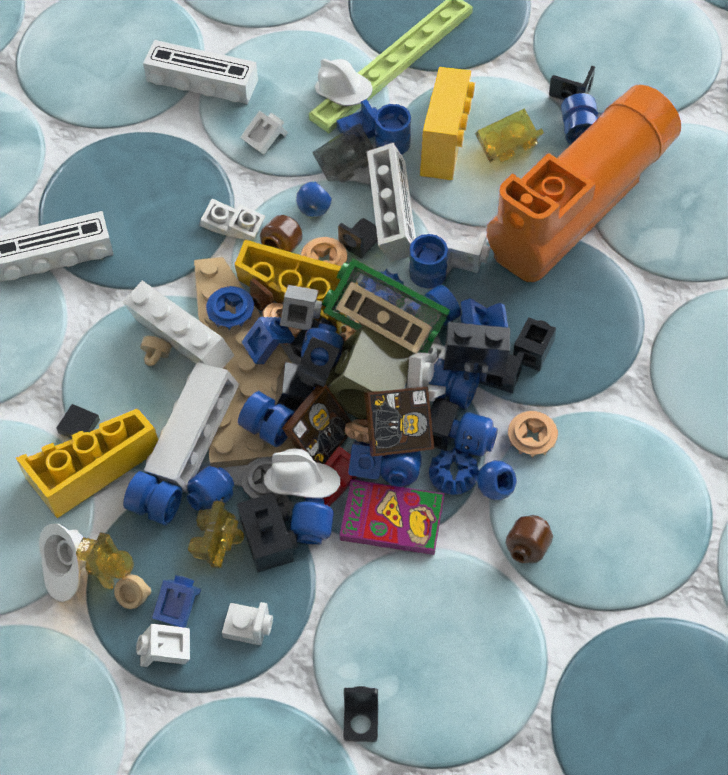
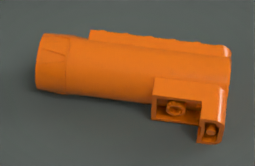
(570, 194)

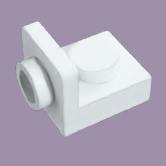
(263, 131)
(467, 255)
(421, 372)
(247, 623)
(164, 645)

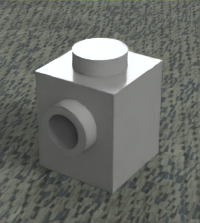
(300, 307)

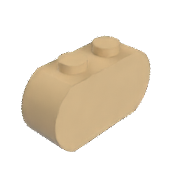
(384, 317)

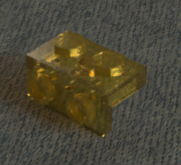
(508, 135)

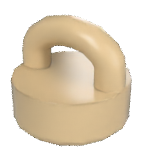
(154, 349)
(131, 591)

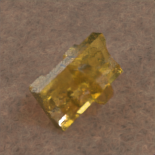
(219, 534)
(104, 559)

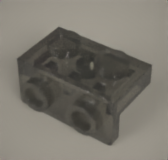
(344, 154)

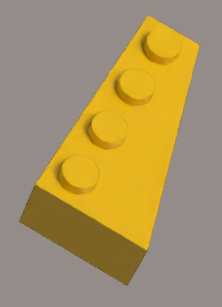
(446, 122)
(281, 268)
(89, 461)

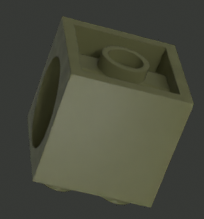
(367, 365)

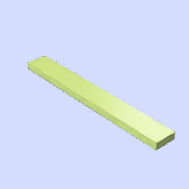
(397, 58)

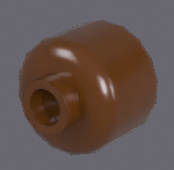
(282, 233)
(529, 539)

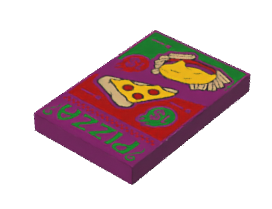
(392, 517)

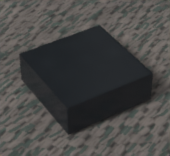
(77, 420)

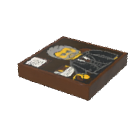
(399, 421)
(318, 425)

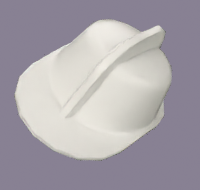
(341, 83)
(298, 475)
(60, 561)

